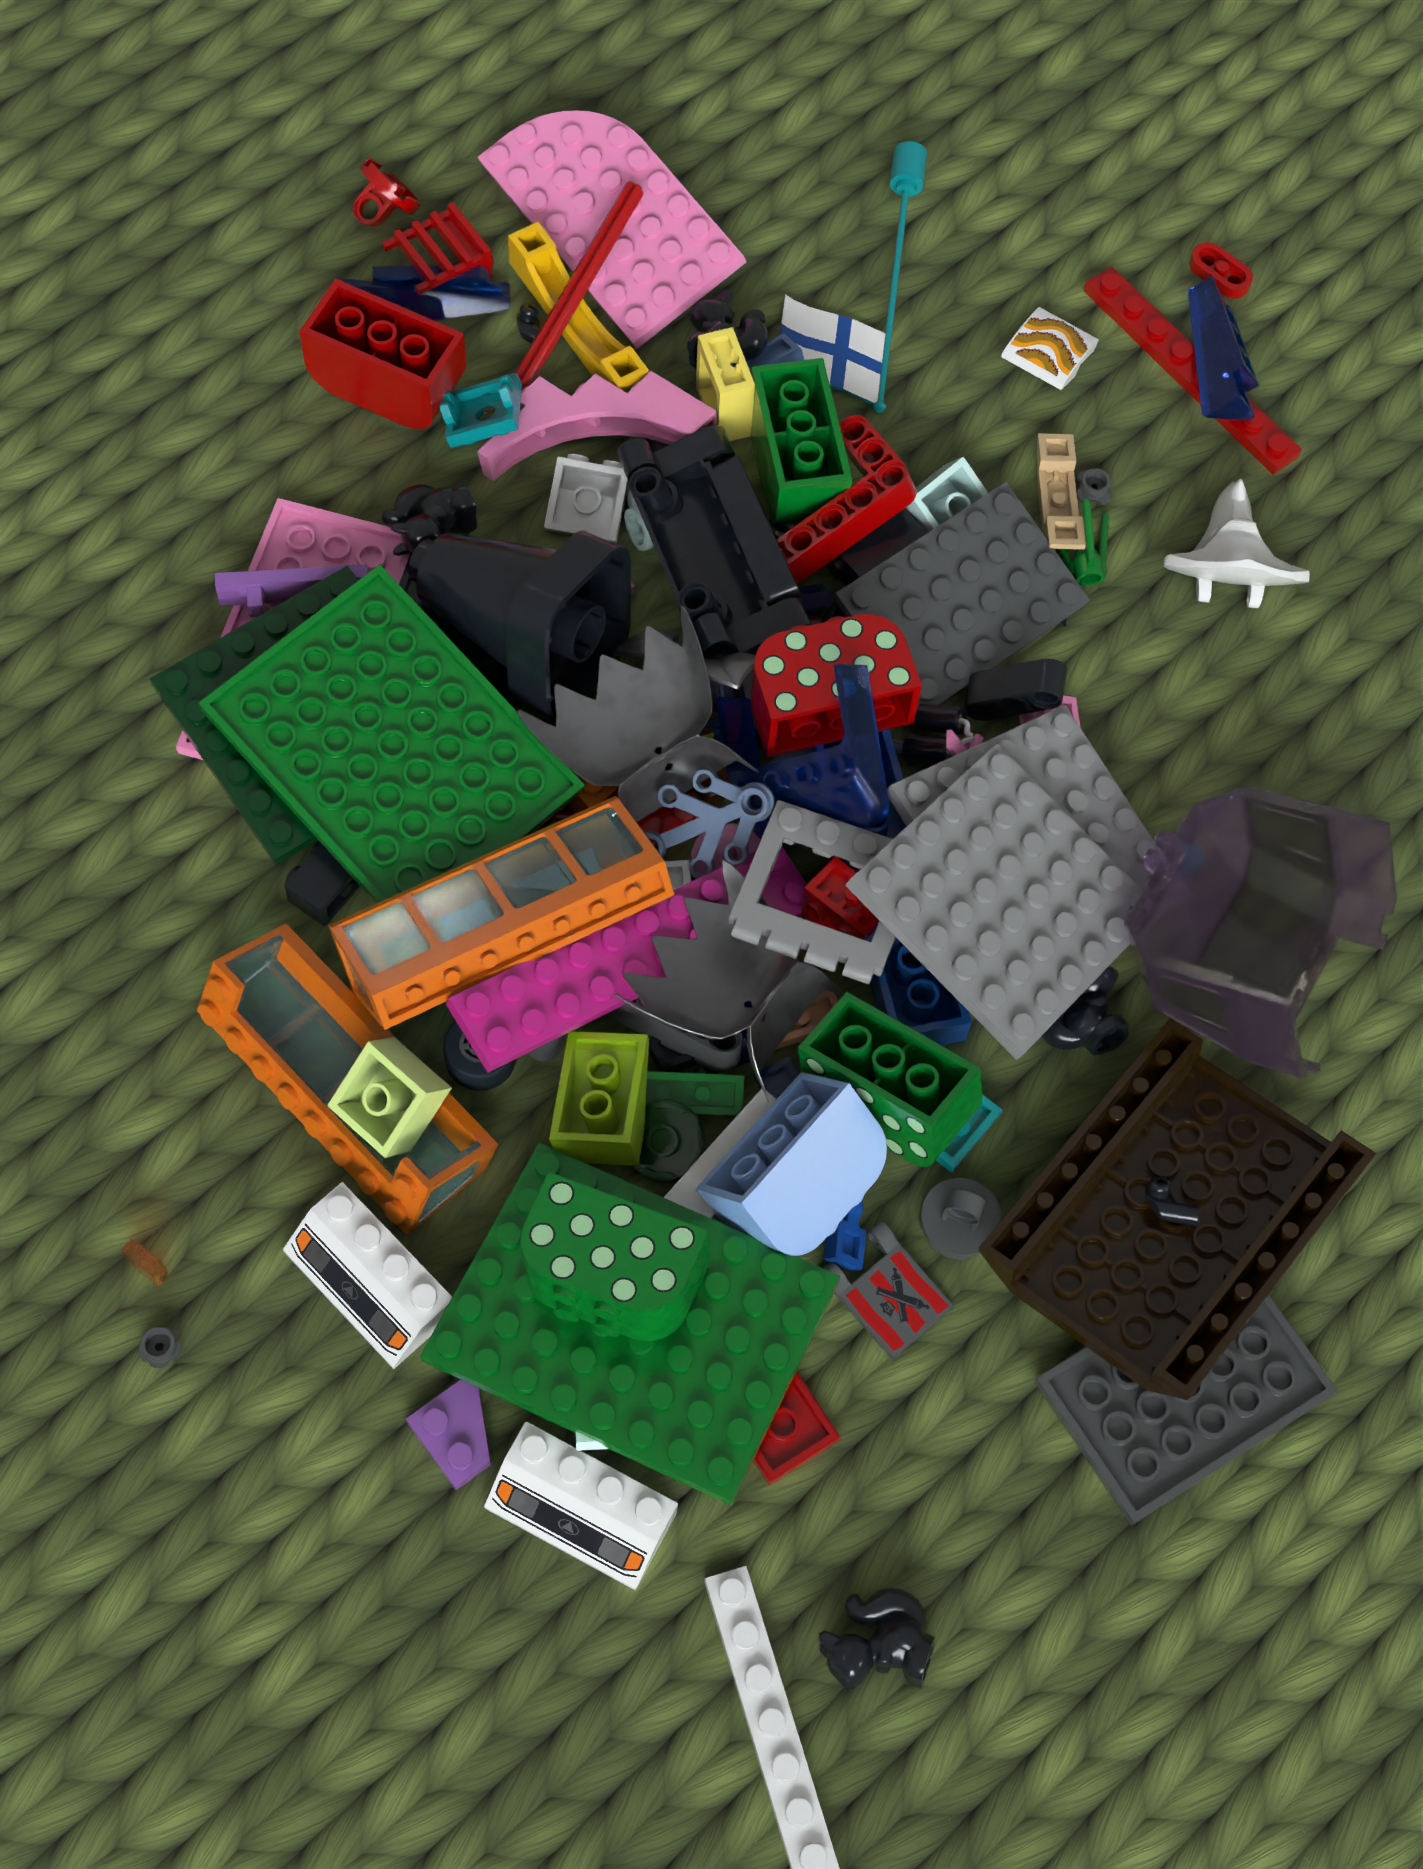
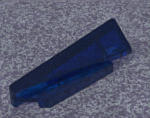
(458, 297)
(1220, 355)

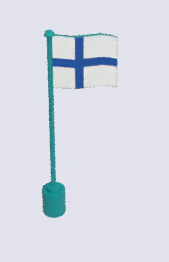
(852, 351)

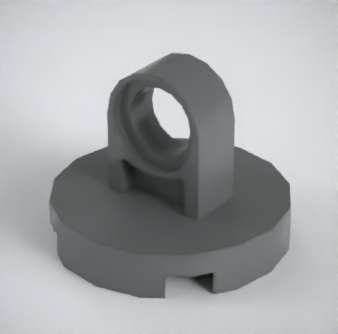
(959, 1217)

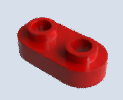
(1230, 274)

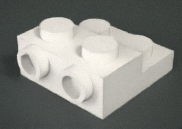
(587, 497)

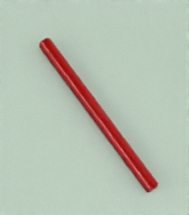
(578, 283)

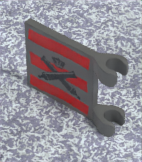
(893, 1297)

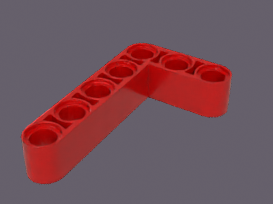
(857, 510)

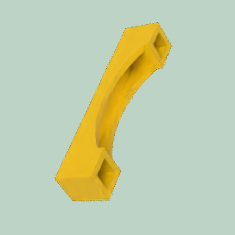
(543, 273)

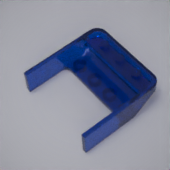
(833, 782)

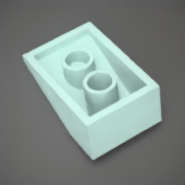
(946, 494)

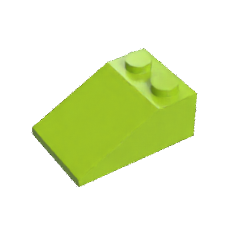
(602, 1098)

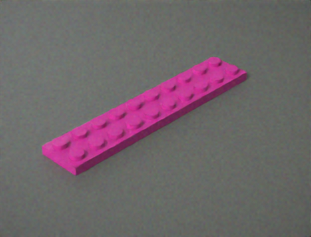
(579, 981)

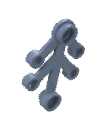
(714, 819)

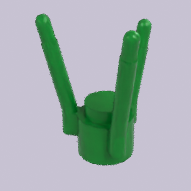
(1089, 566)

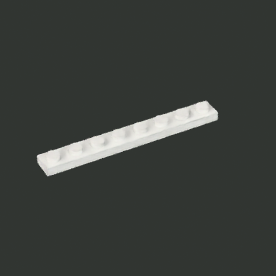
(770, 1721)

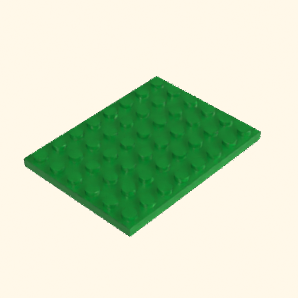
(389, 741)
(671, 1403)

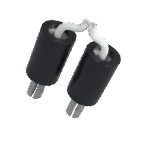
(934, 719)

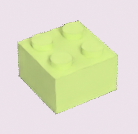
(389, 1096)

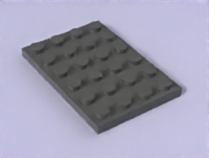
(969, 592)
(1160, 1445)

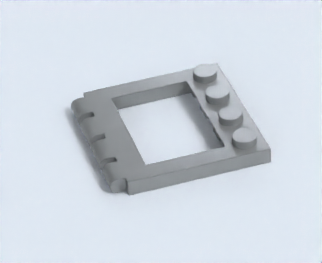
(791, 933)

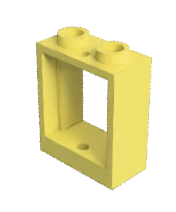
(725, 387)

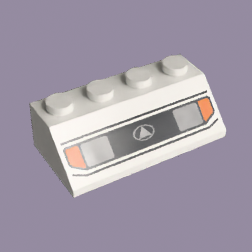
(368, 1275)
(581, 1505)

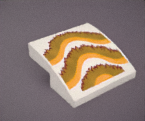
(1050, 348)

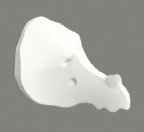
(1234, 552)

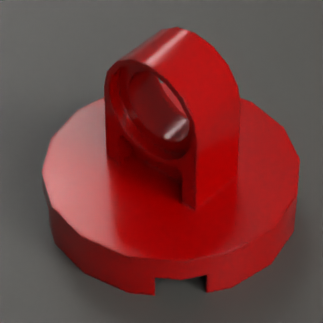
(386, 191)

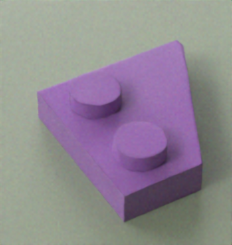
(454, 1432)

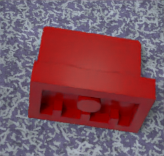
(834, 905)

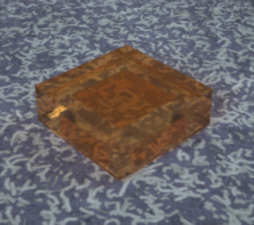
(144, 1262)

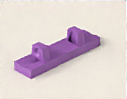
(272, 585)

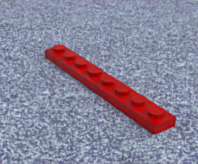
(1178, 359)

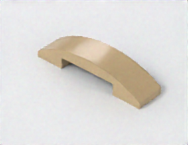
(1058, 492)

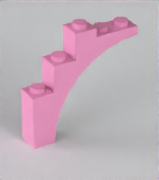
(597, 408)

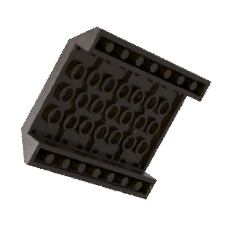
(1156, 1291)

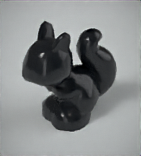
(716, 315)
(429, 512)
(1088, 1021)
(896, 1643)

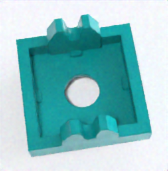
(466, 405)

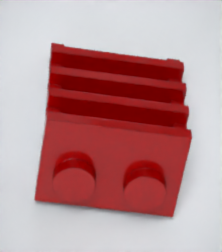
(459, 237)

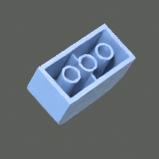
(799, 1166)

